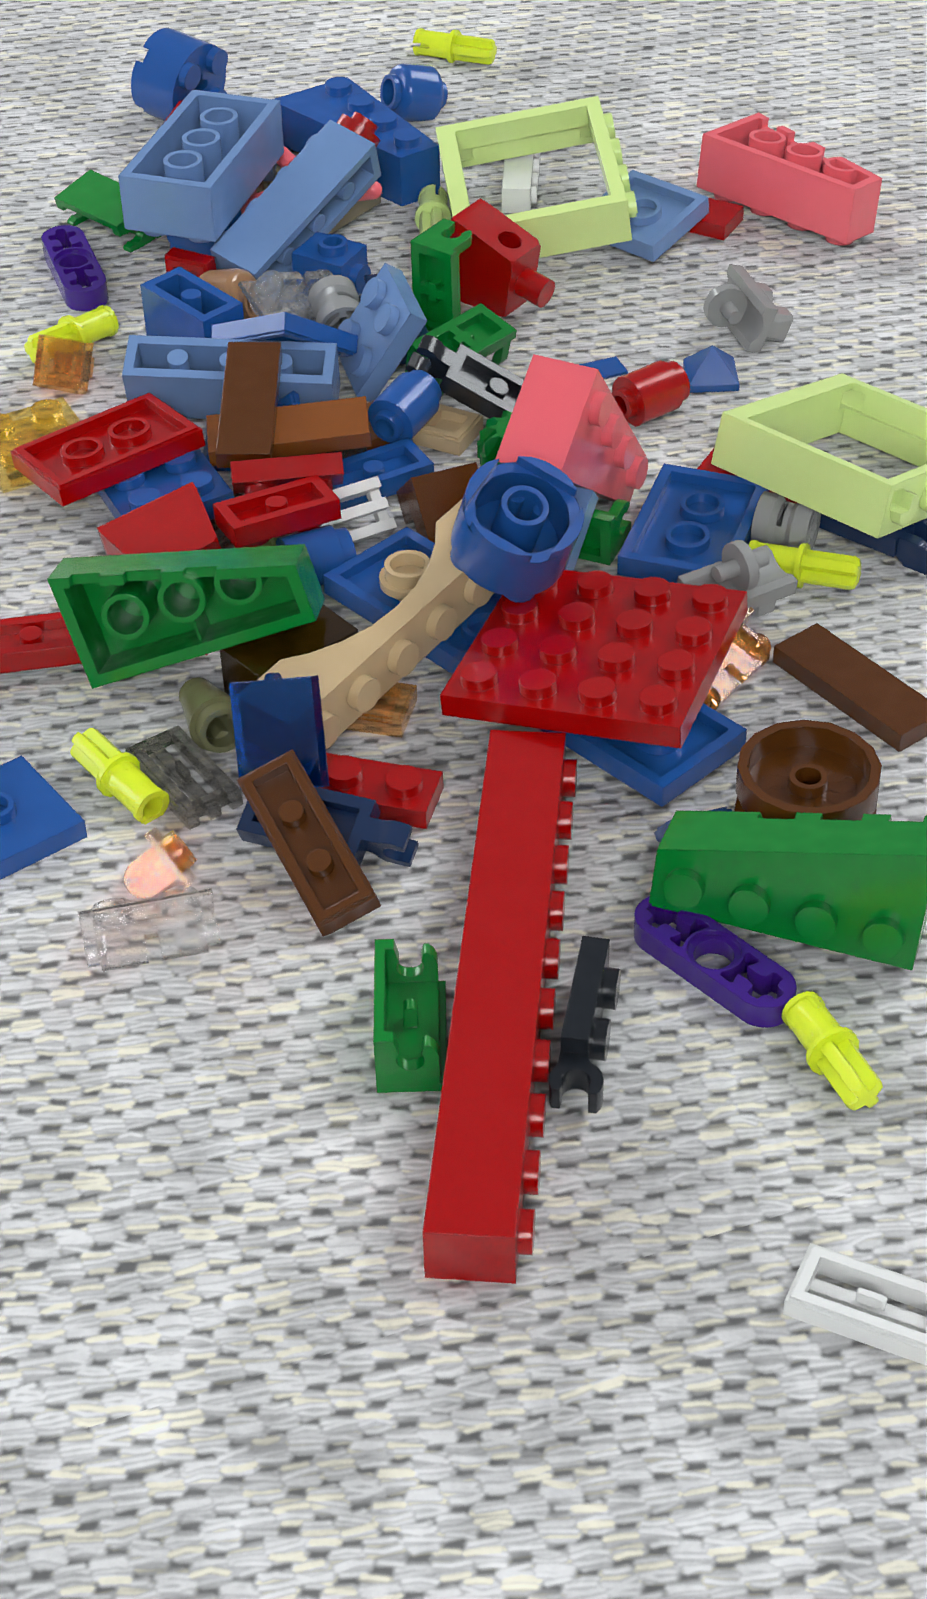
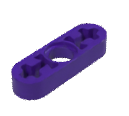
(74, 268)
(724, 985)

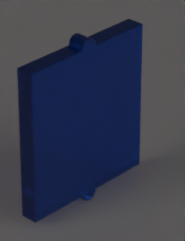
(279, 717)

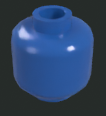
(414, 91)

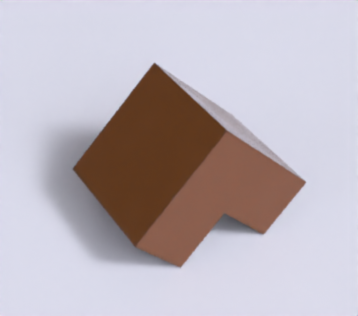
(432, 495)

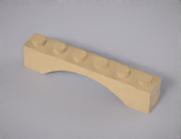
(373, 660)

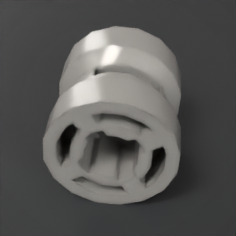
(333, 300)
(784, 522)

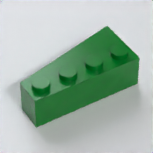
(175, 606)
(801, 879)

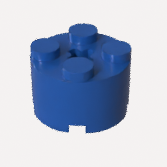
(175, 68)
(516, 527)

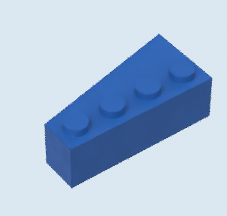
(404, 154)

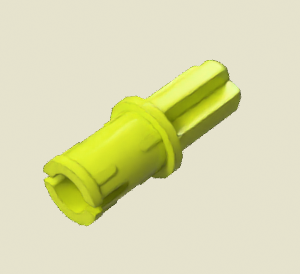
(454, 46)
(85, 327)
(816, 566)
(119, 775)
(832, 1050)

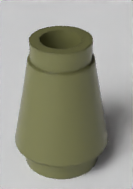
(208, 715)

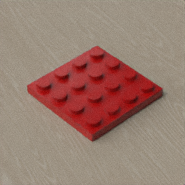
(599, 658)

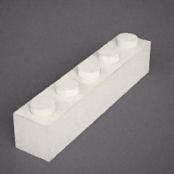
(520, 183)

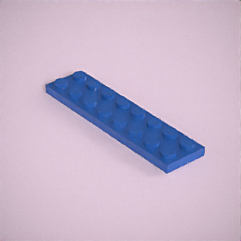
(649, 769)

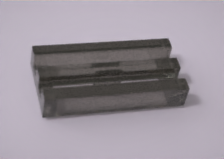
(187, 811)

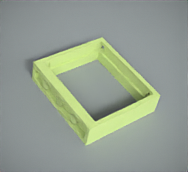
(538, 130)
(771, 448)

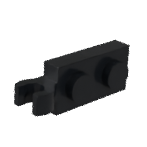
(468, 377)
(584, 1031)

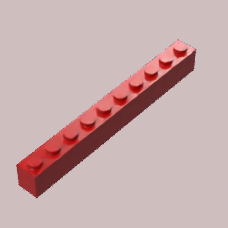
(499, 1007)

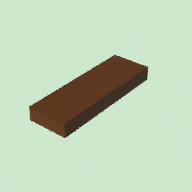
(249, 402)
(855, 685)
(308, 843)

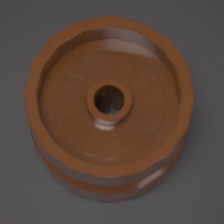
(807, 770)

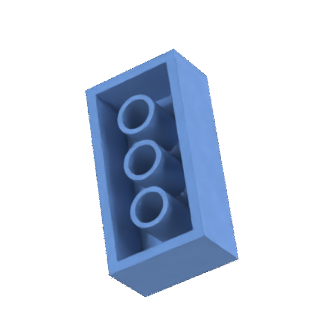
(201, 165)

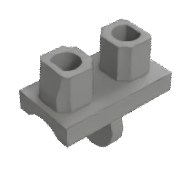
(747, 310)
(747, 571)

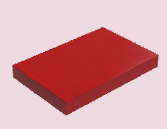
(107, 448)

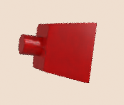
(500, 262)
(163, 525)

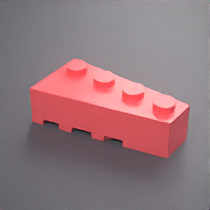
(789, 180)
(577, 426)

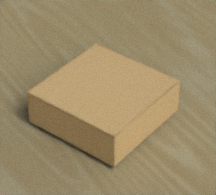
(450, 430)

